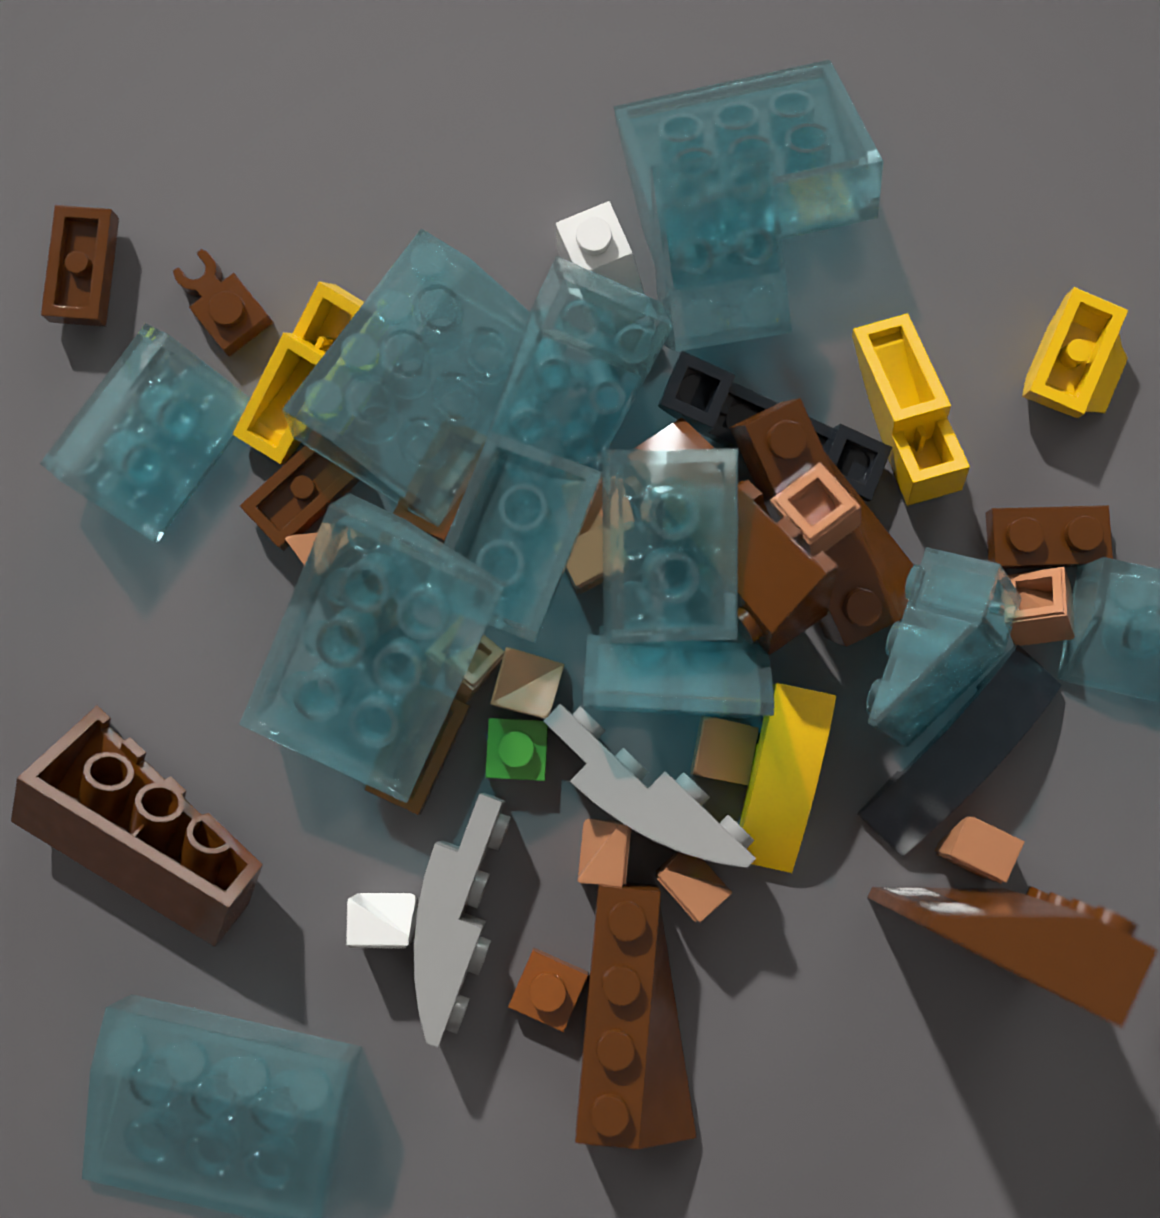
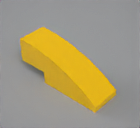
(293, 359)
(910, 409)
(786, 774)

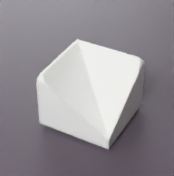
(381, 920)

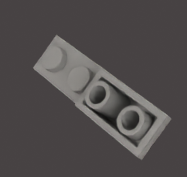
(664, 812)
(446, 937)

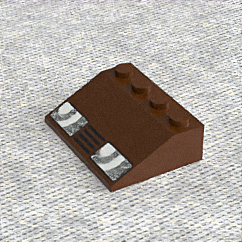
(1040, 936)

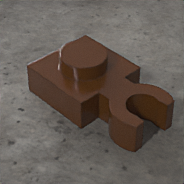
(224, 307)

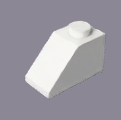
(598, 244)

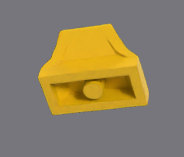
(1078, 356)

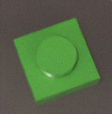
(516, 749)

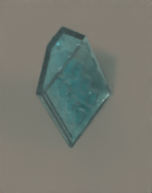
(820, 147)
(414, 379)
(372, 647)
(216, 1109)

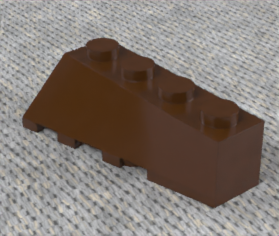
(871, 566)
(777, 580)
(135, 828)
(632, 1050)

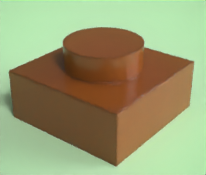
(548, 989)

